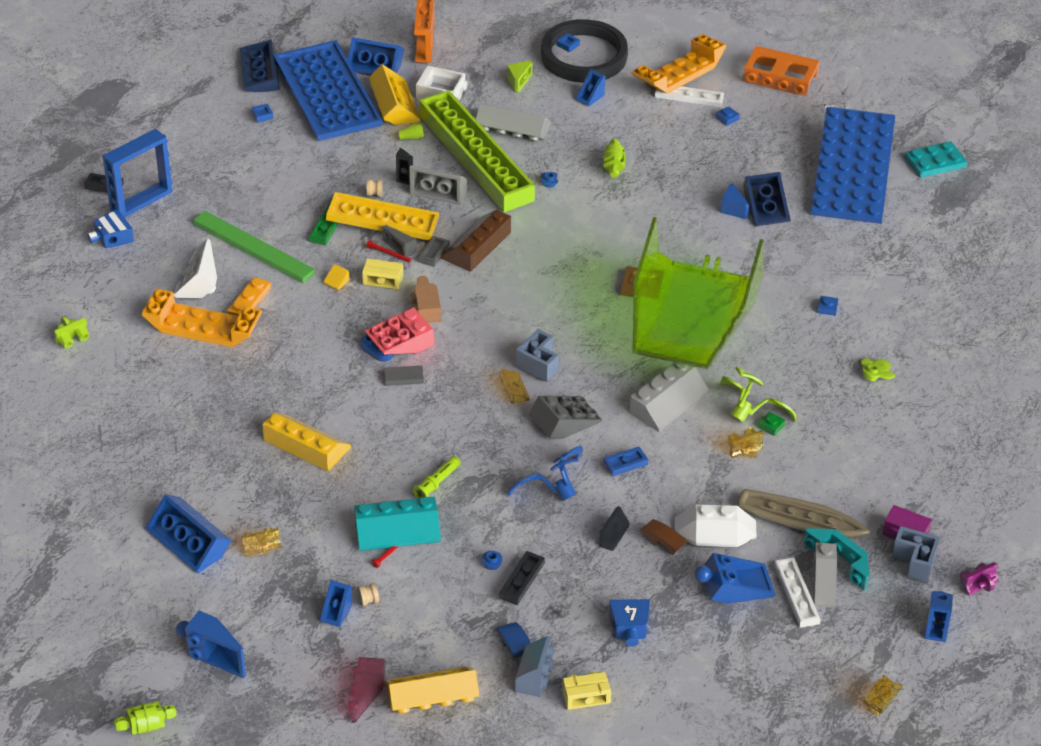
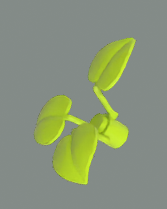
(742, 407)

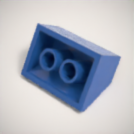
(369, 55)

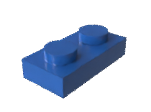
(626, 461)

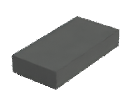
(432, 252)
(403, 375)

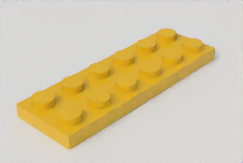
(375, 214)

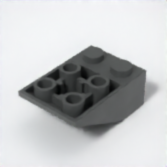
(563, 415)

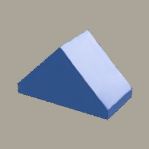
(592, 88)
(734, 203)
(337, 603)

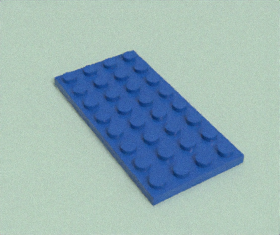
(327, 90)
(853, 165)

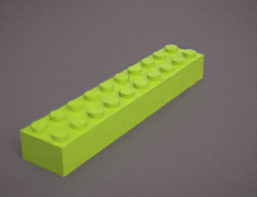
(477, 151)

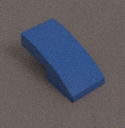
(514, 638)

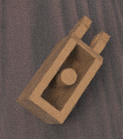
(426, 300)

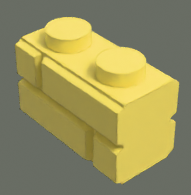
(383, 274)
(586, 690)

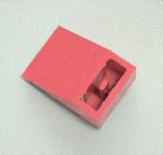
(402, 333)

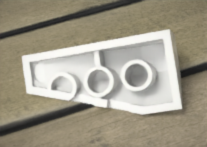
(200, 275)

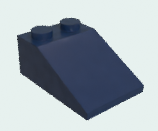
(766, 199)

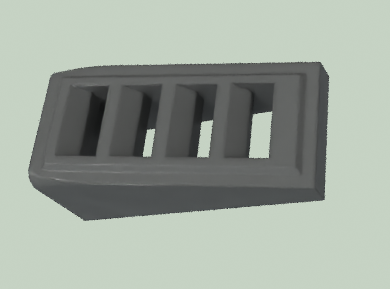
(399, 241)

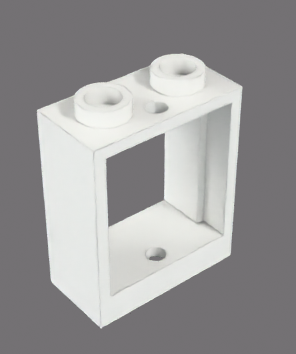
(442, 77)

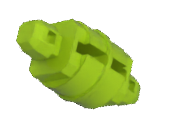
(614, 158)
(145, 718)

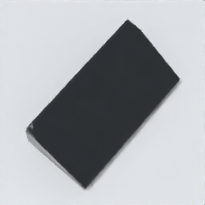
(403, 163)
(613, 529)

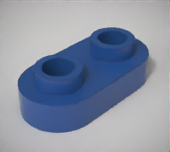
(370, 347)

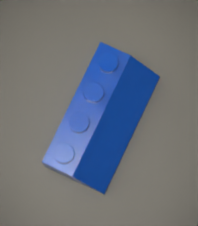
(187, 533)

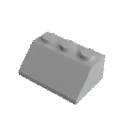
(437, 185)

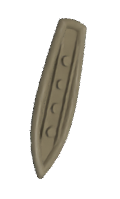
(798, 513)

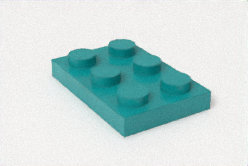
(935, 159)

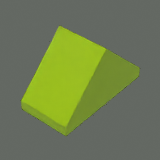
(519, 74)

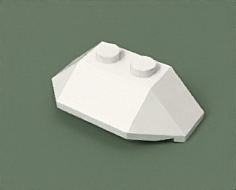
(715, 525)

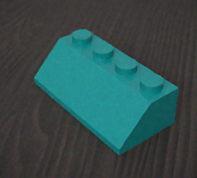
(397, 523)

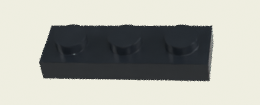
(521, 578)

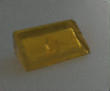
(514, 386)

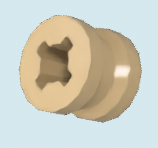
(374, 188)
(368, 594)

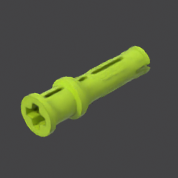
(431, 482)

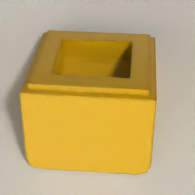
(337, 277)

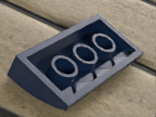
(259, 67)

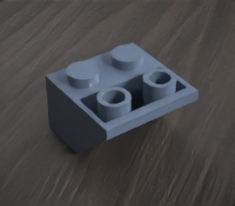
(534, 667)

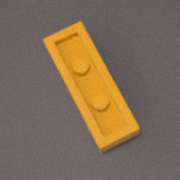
(250, 295)

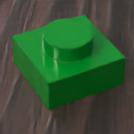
(771, 423)

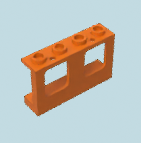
(424, 30)
(781, 63)

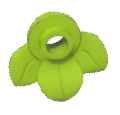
(876, 369)

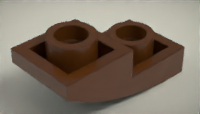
(668, 537)

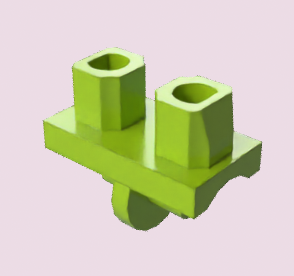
(69, 329)

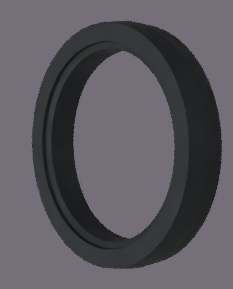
(584, 27)

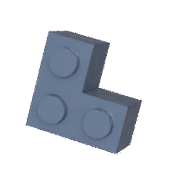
(537, 356)
(918, 549)

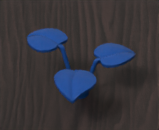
(563, 485)

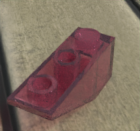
(368, 685)

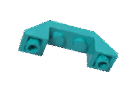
(846, 548)

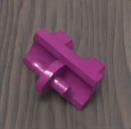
(982, 578)

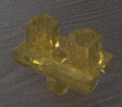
(746, 445)
(261, 542)
(881, 695)

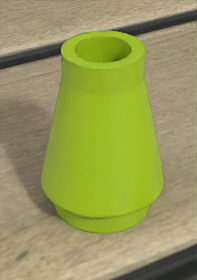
(412, 132)

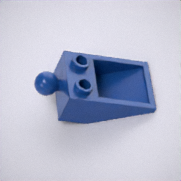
(734, 579)
(212, 643)

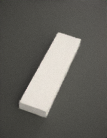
(693, 95)
(796, 592)

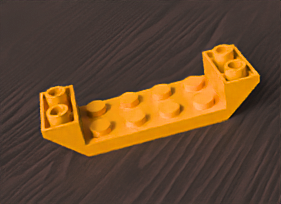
(702, 58)
(198, 322)

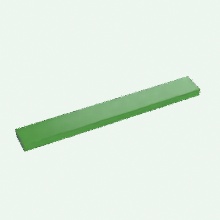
(254, 246)

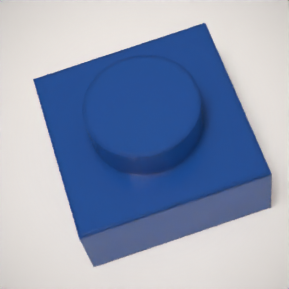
(568, 42)
(262, 113)
(727, 116)
(827, 305)

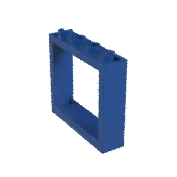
(126, 152)

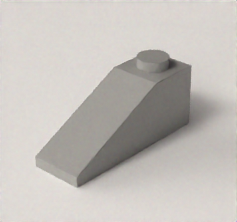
(825, 574)

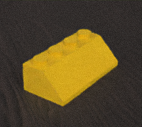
(393, 97)
(304, 441)
(432, 688)

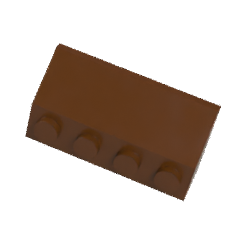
(479, 240)

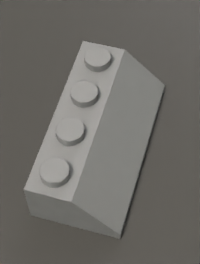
(513, 122)
(668, 395)

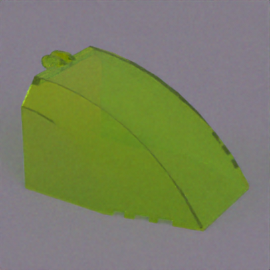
(688, 309)

